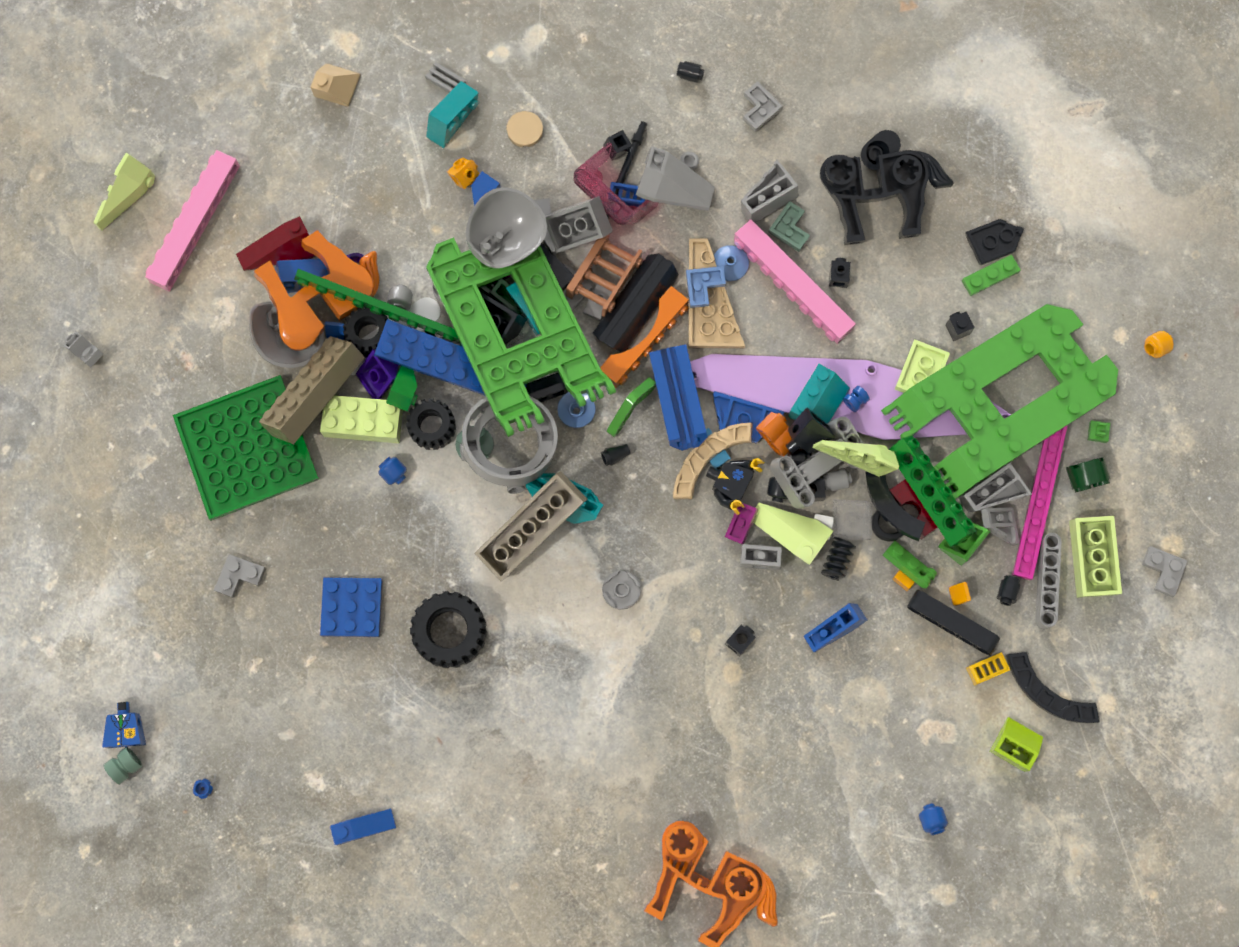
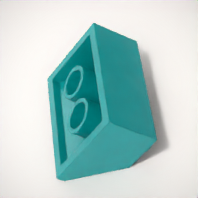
(821, 394)

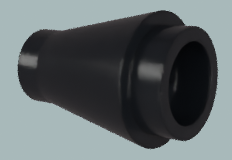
(614, 454)

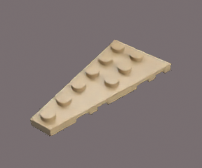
(714, 324)

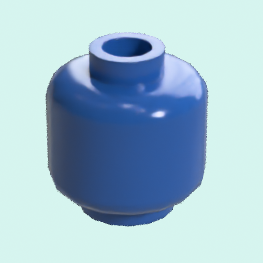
(392, 471)
(933, 819)

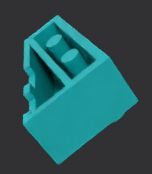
(451, 113)

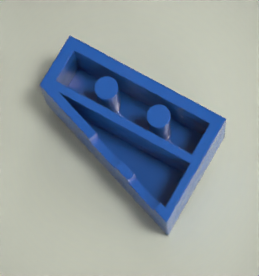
(287, 270)

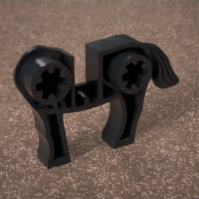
(898, 175)

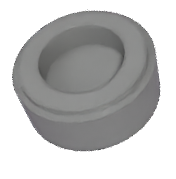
(690, 159)

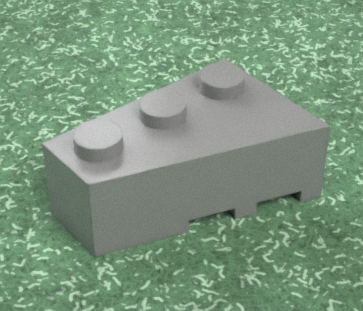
(769, 194)

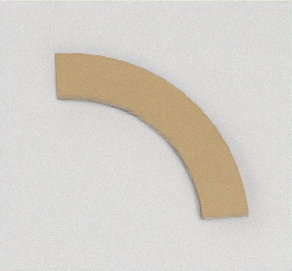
(701, 455)

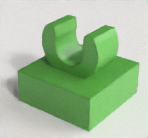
(1098, 431)

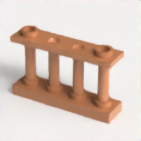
(594, 258)

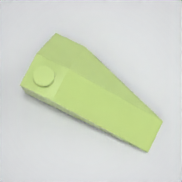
(868, 457)

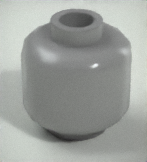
(400, 297)

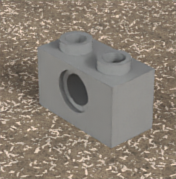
(760, 557)

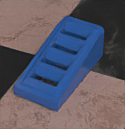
(628, 188)

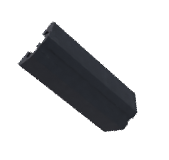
(637, 302)

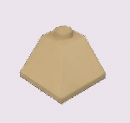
(335, 84)

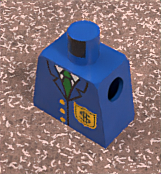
(123, 728)

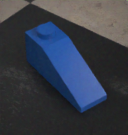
(835, 627)
(362, 827)

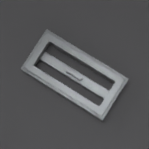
(429, 76)

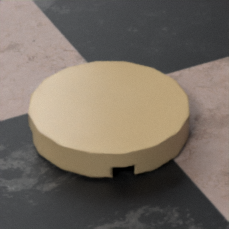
(524, 129)

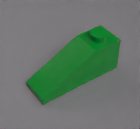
(403, 389)

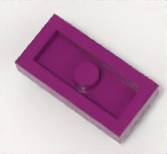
(741, 524)

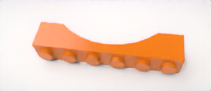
(620, 365)

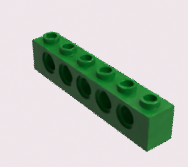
(923, 489)

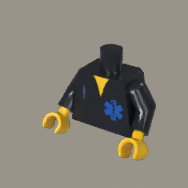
(733, 481)

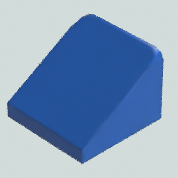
(334, 329)

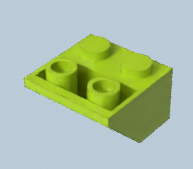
(1017, 745)

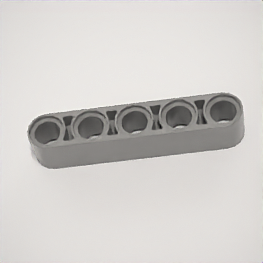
(1046, 590)

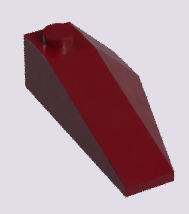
(277, 245)

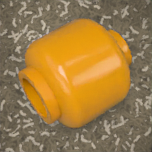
(1159, 344)

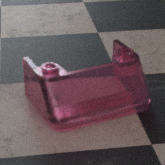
(590, 179)

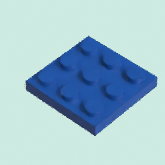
(351, 607)

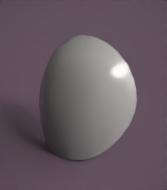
(505, 227)
(267, 339)

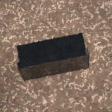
(546, 388)

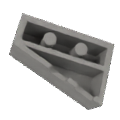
(995, 489)

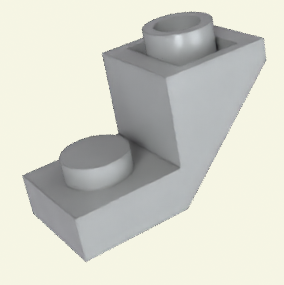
(83, 349)

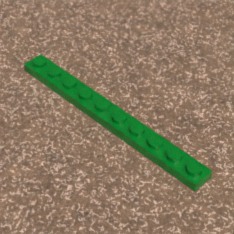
(377, 306)

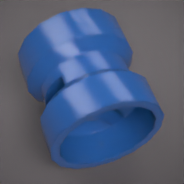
(856, 398)

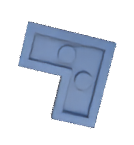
(699, 280)

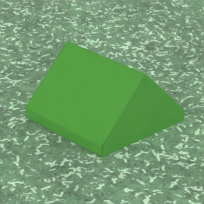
(963, 551)

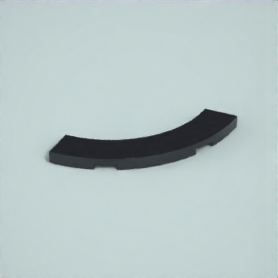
(890, 509)
(1044, 697)

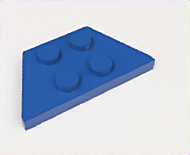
(736, 411)

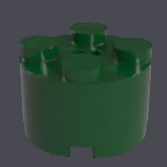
(1088, 473)

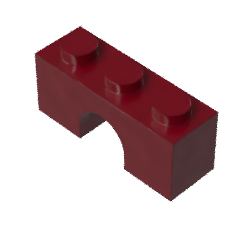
(905, 495)

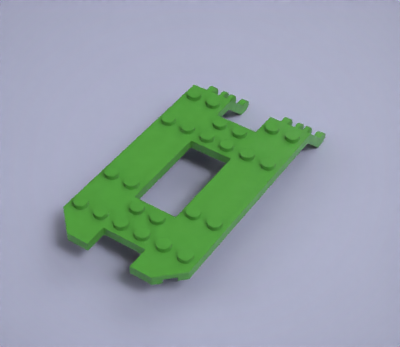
(505, 370)
(997, 439)

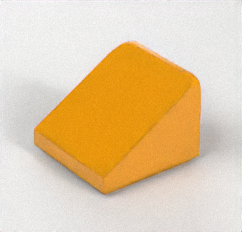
(903, 580)
(959, 594)

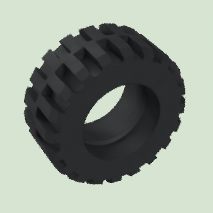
(433, 608)

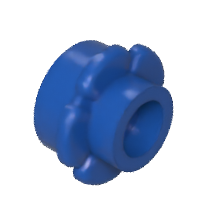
(197, 788)

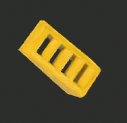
(974, 675)

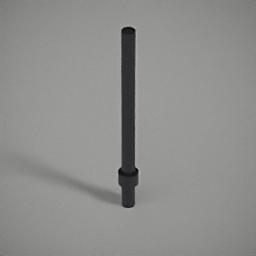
(636, 141)

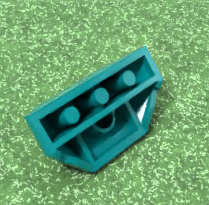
(586, 512)

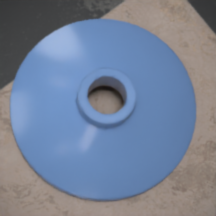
(735, 270)
(568, 417)

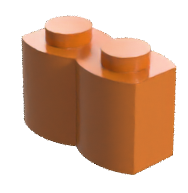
(775, 432)

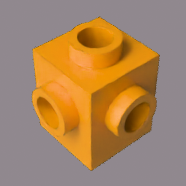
(463, 172)

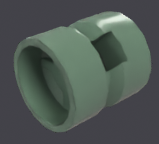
(119, 768)

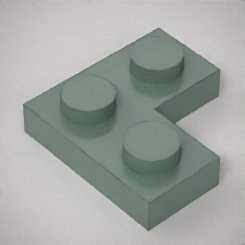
(785, 227)

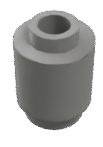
(837, 480)

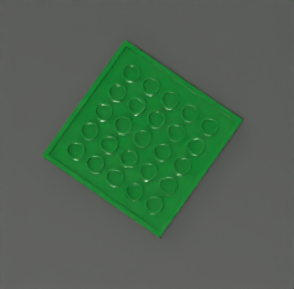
(235, 456)

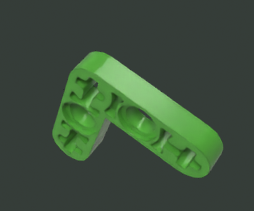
(629, 404)

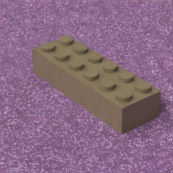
(311, 389)
(530, 526)

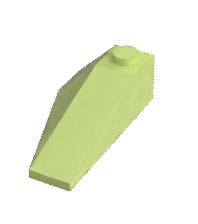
(130, 184)
(795, 532)

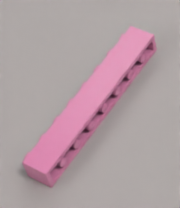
(192, 220)
(794, 282)

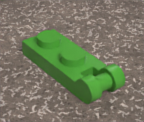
(909, 565)

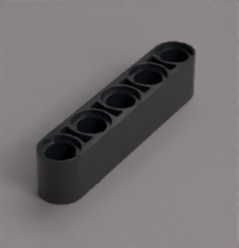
(953, 622)

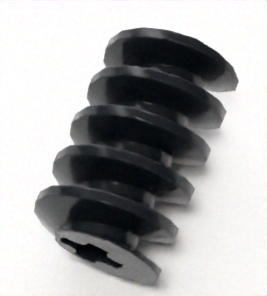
(838, 558)

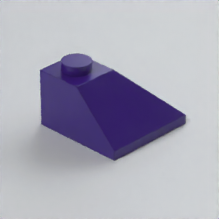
(377, 375)

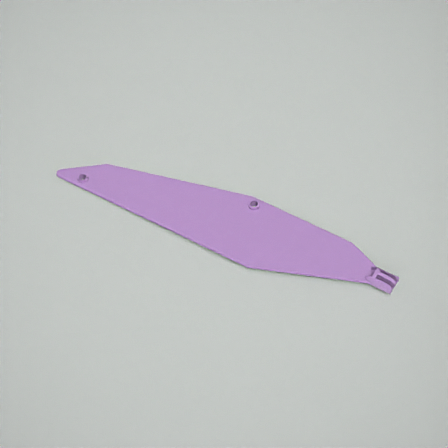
(780, 380)

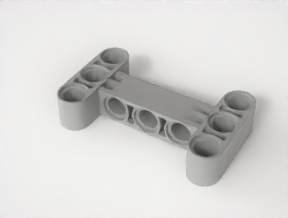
(812, 467)

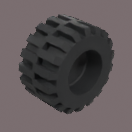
(359, 320)
(427, 409)

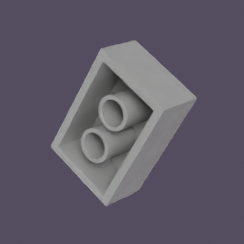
(578, 224)

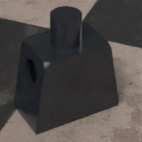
(807, 431)

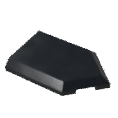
(993, 240)

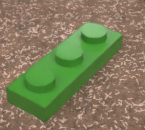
(991, 275)

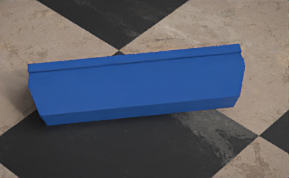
(678, 397)

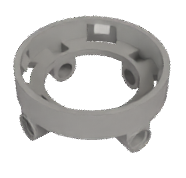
(511, 477)

